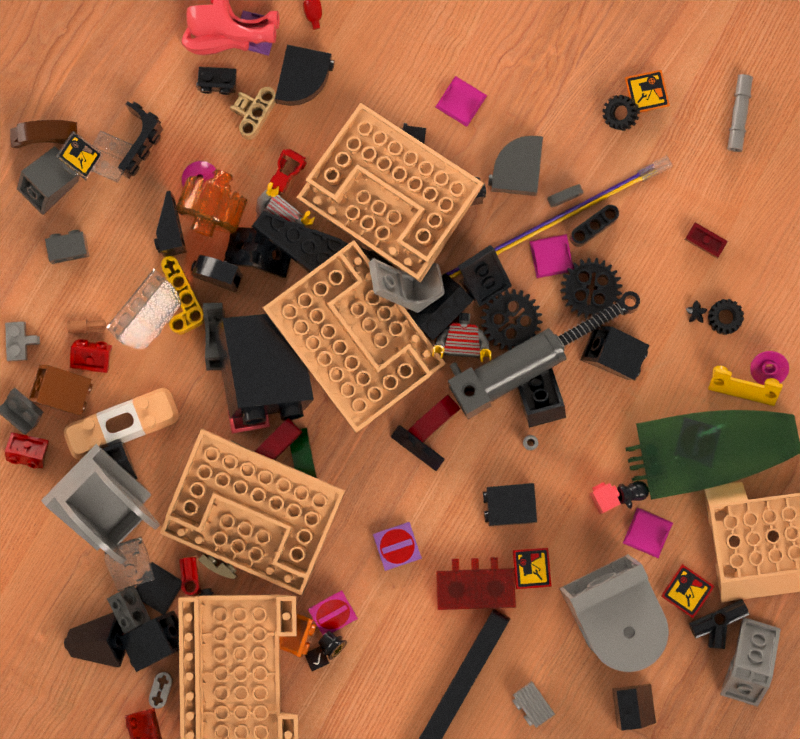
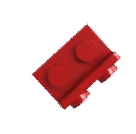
(90, 355)
(26, 450)

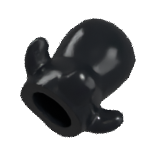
(633, 492)

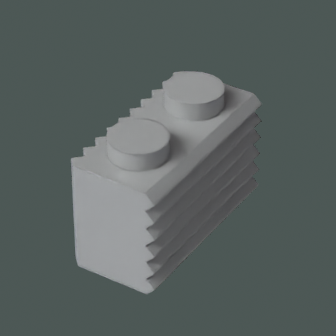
(533, 704)

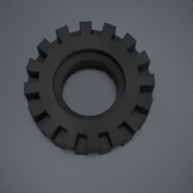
(613, 104)
(736, 311)

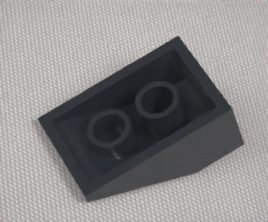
(169, 230)
(542, 399)

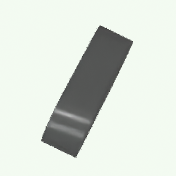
(565, 195)

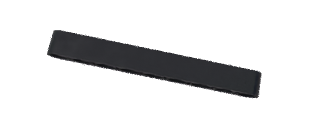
(465, 676)

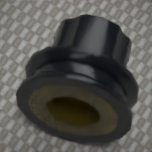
(332, 644)

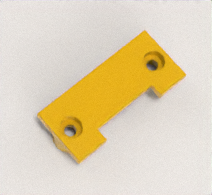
(724, 383)

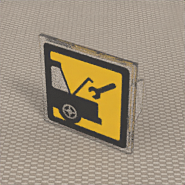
(78, 156)

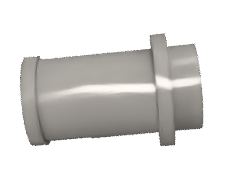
(533, 439)

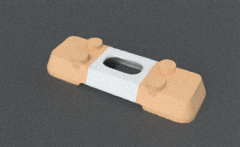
(150, 414)

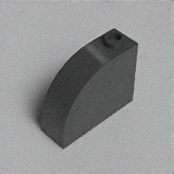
(518, 167)

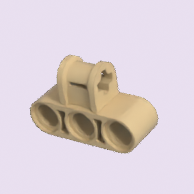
(246, 106)

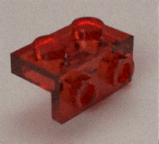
(143, 725)

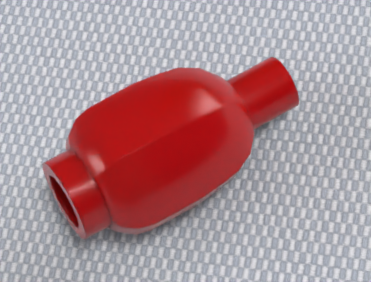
(313, 12)

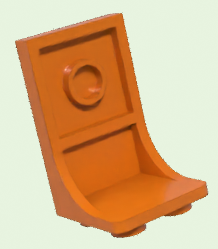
(298, 644)

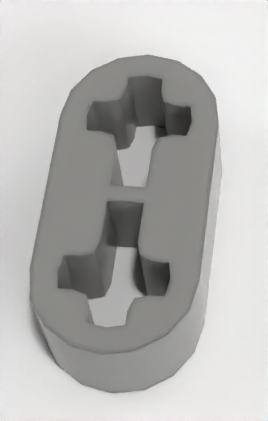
(156, 688)

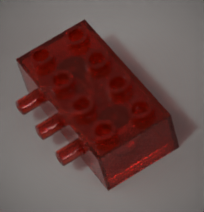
(476, 587)

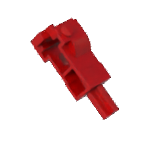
(280, 178)

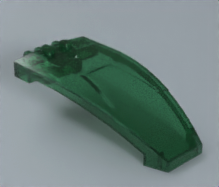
(711, 449)

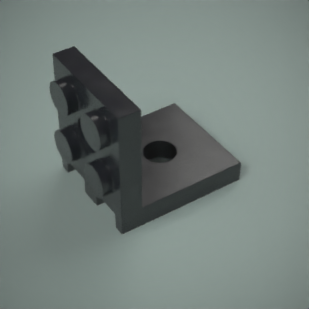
(256, 252)

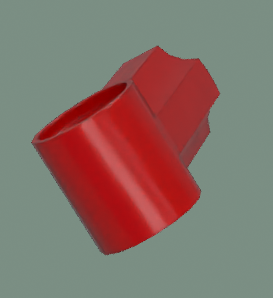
(189, 574)

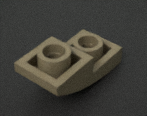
(223, 569)

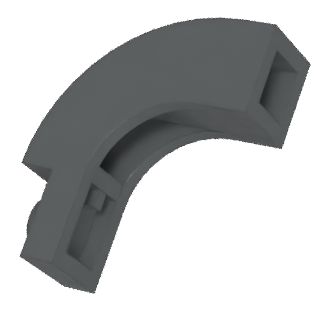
(212, 316)

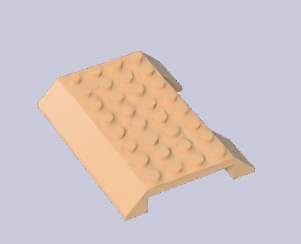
(234, 666)

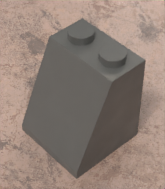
(45, 181)

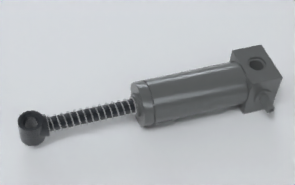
(525, 361)

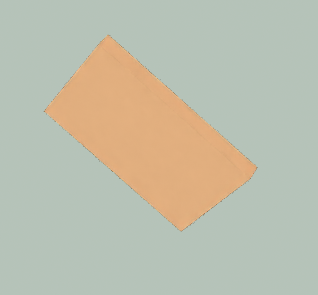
(390, 192)
(352, 340)
(252, 512)

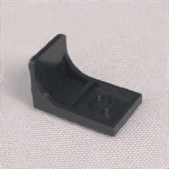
(149, 135)

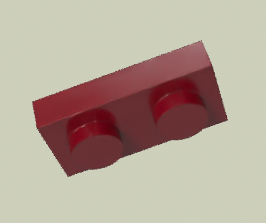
(706, 240)

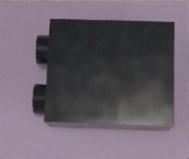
(261, 370)

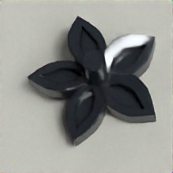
(696, 312)

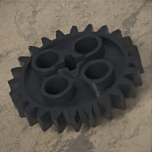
(574, 285)
(500, 305)

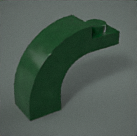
(302, 454)

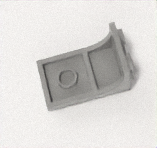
(404, 289)

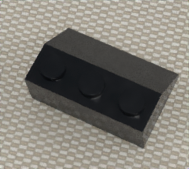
(444, 310)

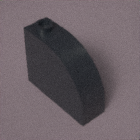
(302, 75)
(217, 272)

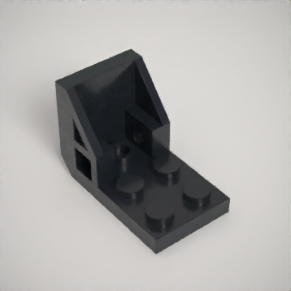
(484, 276)

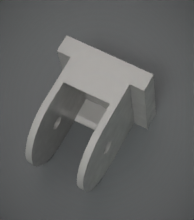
(100, 502)
(619, 615)

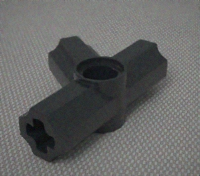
(717, 632)

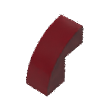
(434, 418)

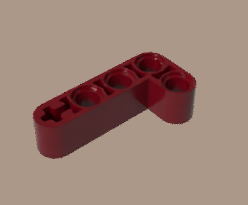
(279, 440)

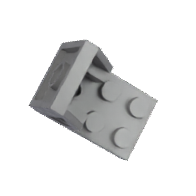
(753, 662)

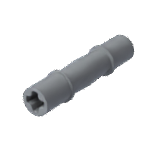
(740, 113)

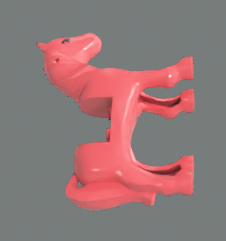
(220, 30)

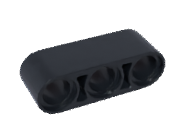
(598, 217)

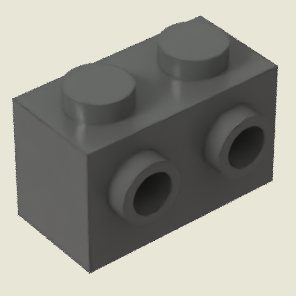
(67, 247)

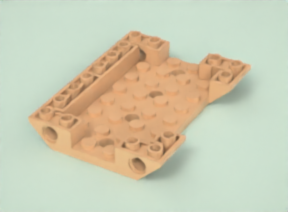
(756, 564)

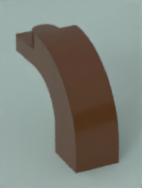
(41, 132)

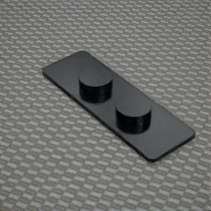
(417, 448)

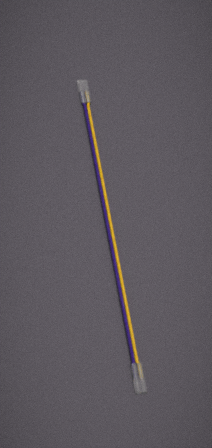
(645, 173)

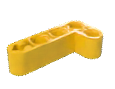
(184, 290)

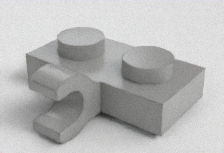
(17, 341)

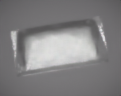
(145, 312)

